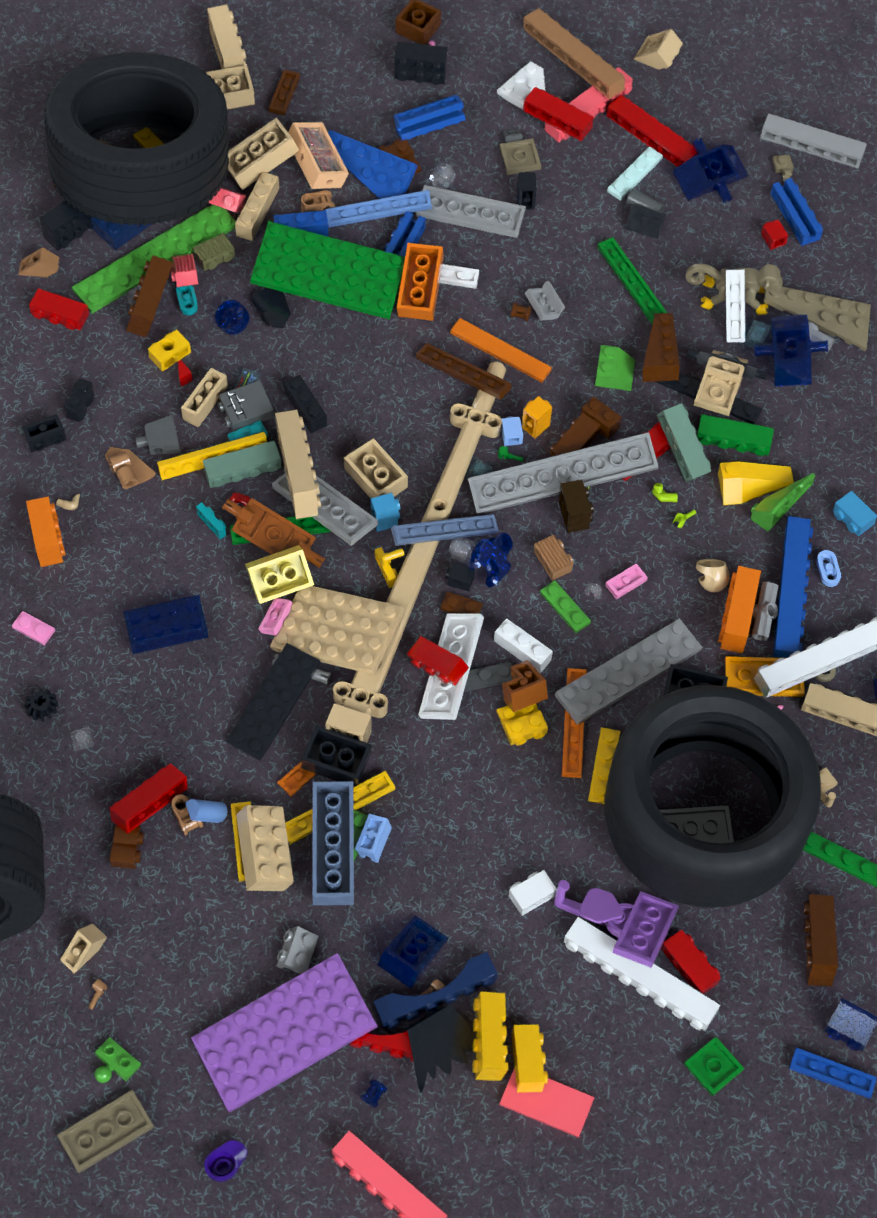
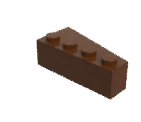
(148, 296)
(662, 352)
(820, 940)

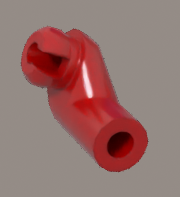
(239, 497)

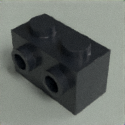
(44, 433)

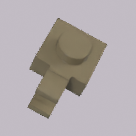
(783, 165)

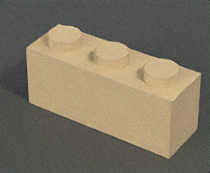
(204, 397)

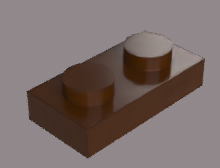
(460, 605)

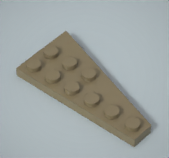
(830, 314)

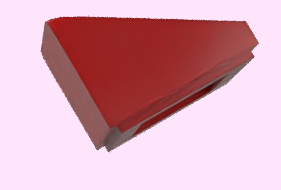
(184, 373)

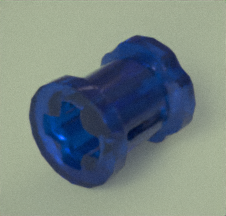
(380, 1089)

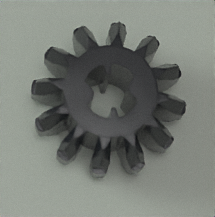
(48, 706)

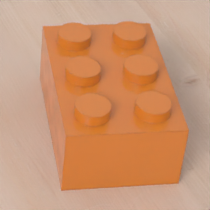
(46, 531)

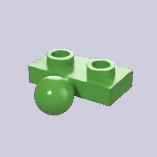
(116, 1060)

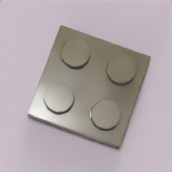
(520, 156)

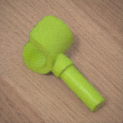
(682, 518)

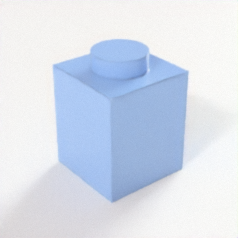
(511, 431)

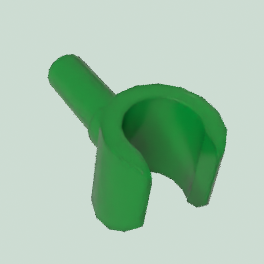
(503, 450)

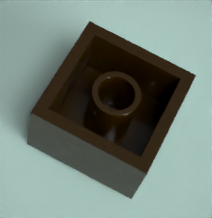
(575, 505)

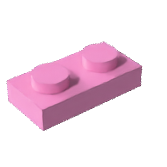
(626, 581)
(275, 616)
(33, 628)

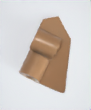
(128, 467)

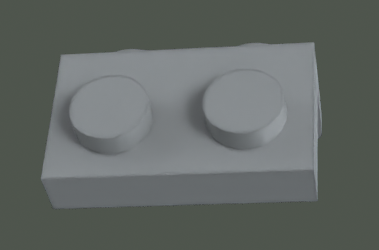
(545, 301)
(297, 950)

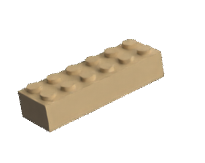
(298, 464)

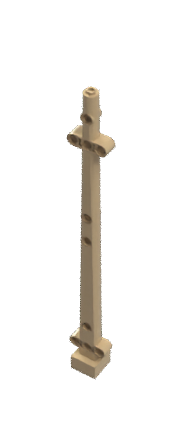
(352, 716)

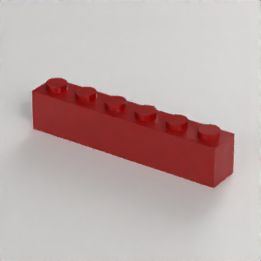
(650, 131)

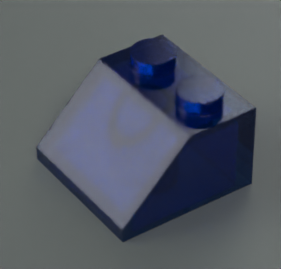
(851, 1025)

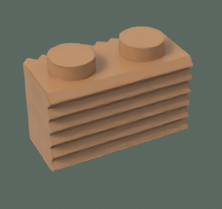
(553, 557)

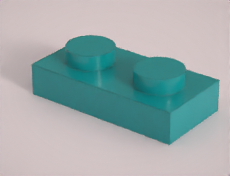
(249, 430)
(208, 517)

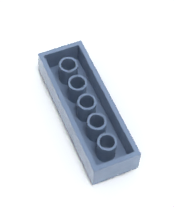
(333, 844)

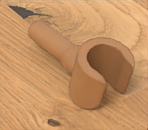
(98, 986)
(435, 986)

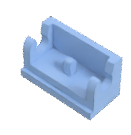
(373, 837)

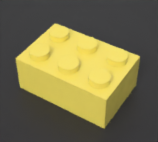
(279, 574)

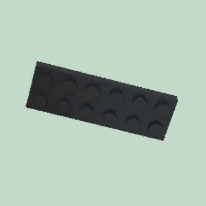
(273, 702)

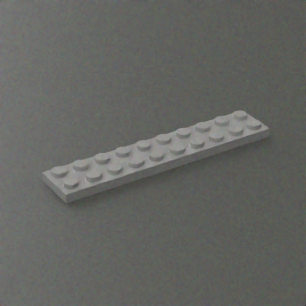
(543, 477)

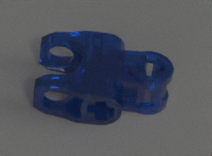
(492, 556)

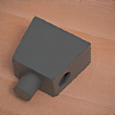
(160, 437)

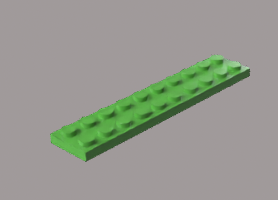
(126, 272)

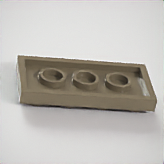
(105, 1131)

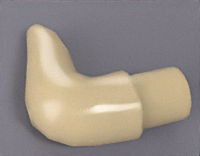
(69, 505)

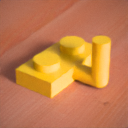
(384, 560)

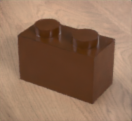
(598, 411)

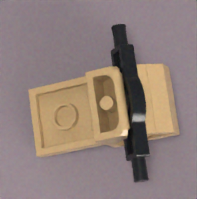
(721, 379)

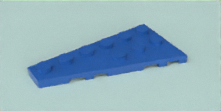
(376, 169)

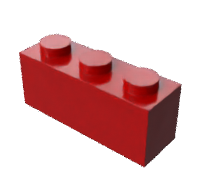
(59, 309)
(437, 661)
(691, 962)

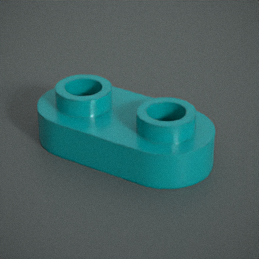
(187, 299)

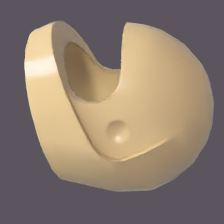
(715, 577)

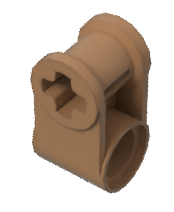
(316, 201)
(182, 815)

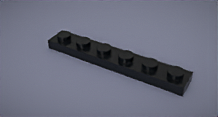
(690, 387)

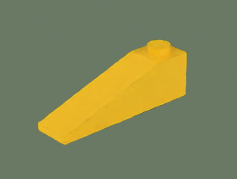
(750, 480)

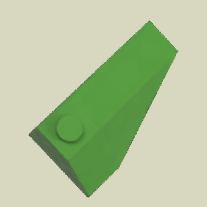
(773, 507)

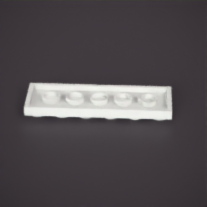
(460, 638)

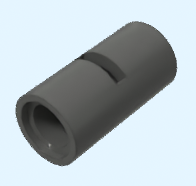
(642, 200)

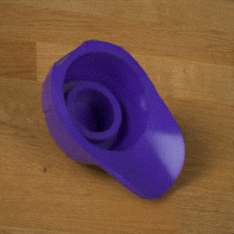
(230, 1155)

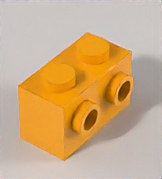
(536, 416)

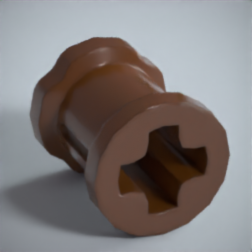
(521, 311)

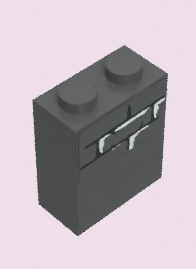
(245, 406)

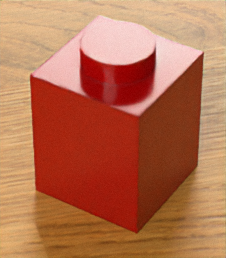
(774, 234)

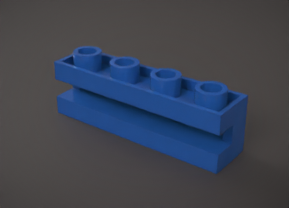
(429, 117)
(796, 212)
(408, 231)

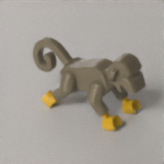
(755, 282)

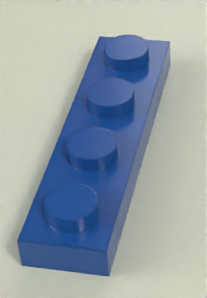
(833, 1073)

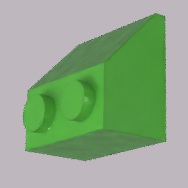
(615, 369)

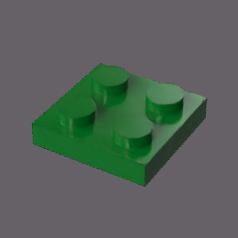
(714, 1066)

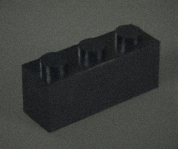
(305, 404)

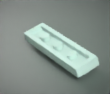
(634, 173)

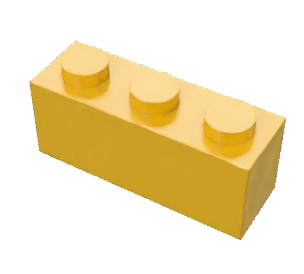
(528, 1058)

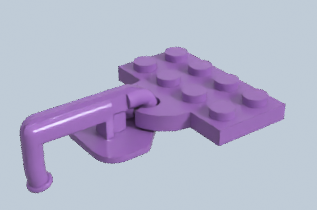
(638, 927)

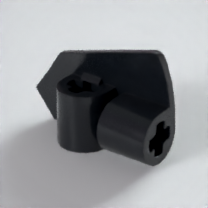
(272, 307)

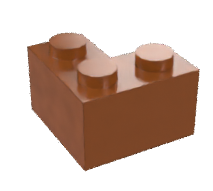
(525, 687)

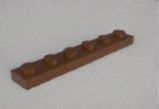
(463, 371)

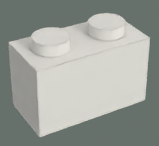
(532, 892)

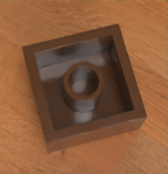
(418, 21)

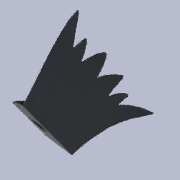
(437, 1040)

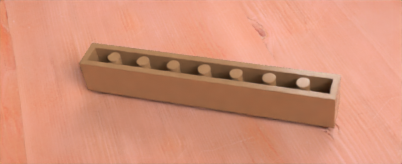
(574, 53)

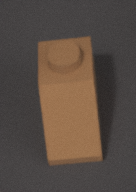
(40, 264)

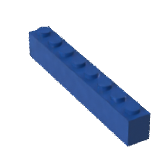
(792, 586)

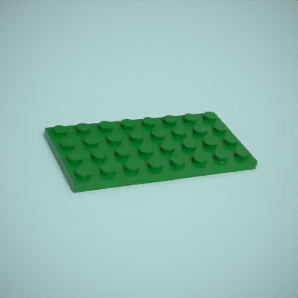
(328, 270)

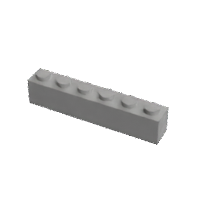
(813, 140)

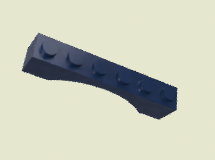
(396, 1008)

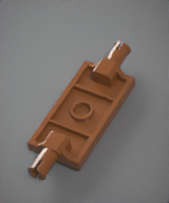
(270, 530)

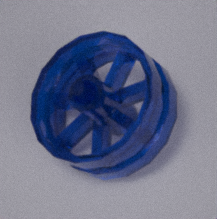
(232, 317)

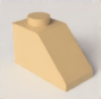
(83, 947)

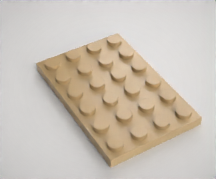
(339, 628)

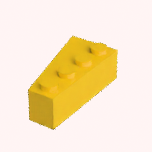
(490, 1036)

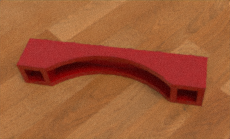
(397, 1044)

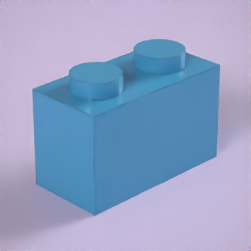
(386, 511)
(854, 513)

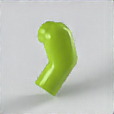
(661, 495)

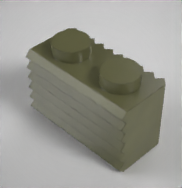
(214, 252)

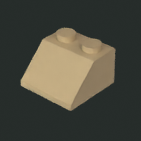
(659, 49)

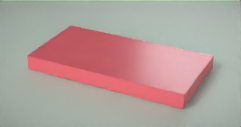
(555, 1105)

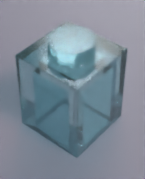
(757, 334)

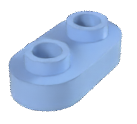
(829, 569)

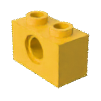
(165, 358)

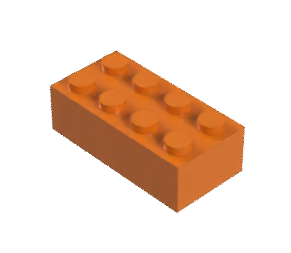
(420, 281)
(739, 609)

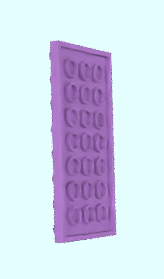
(283, 1032)

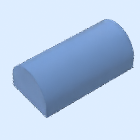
(206, 810)

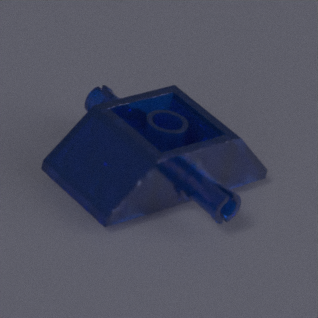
(710, 171)
(794, 365)

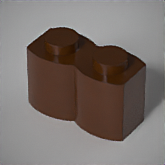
(126, 847)

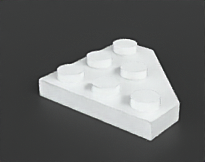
(522, 83)

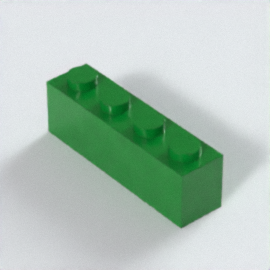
(735, 435)

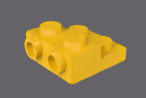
(522, 724)

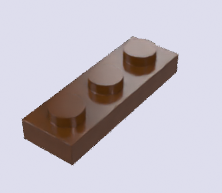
(284, 92)

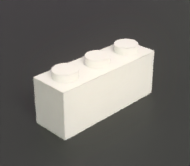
(523, 645)

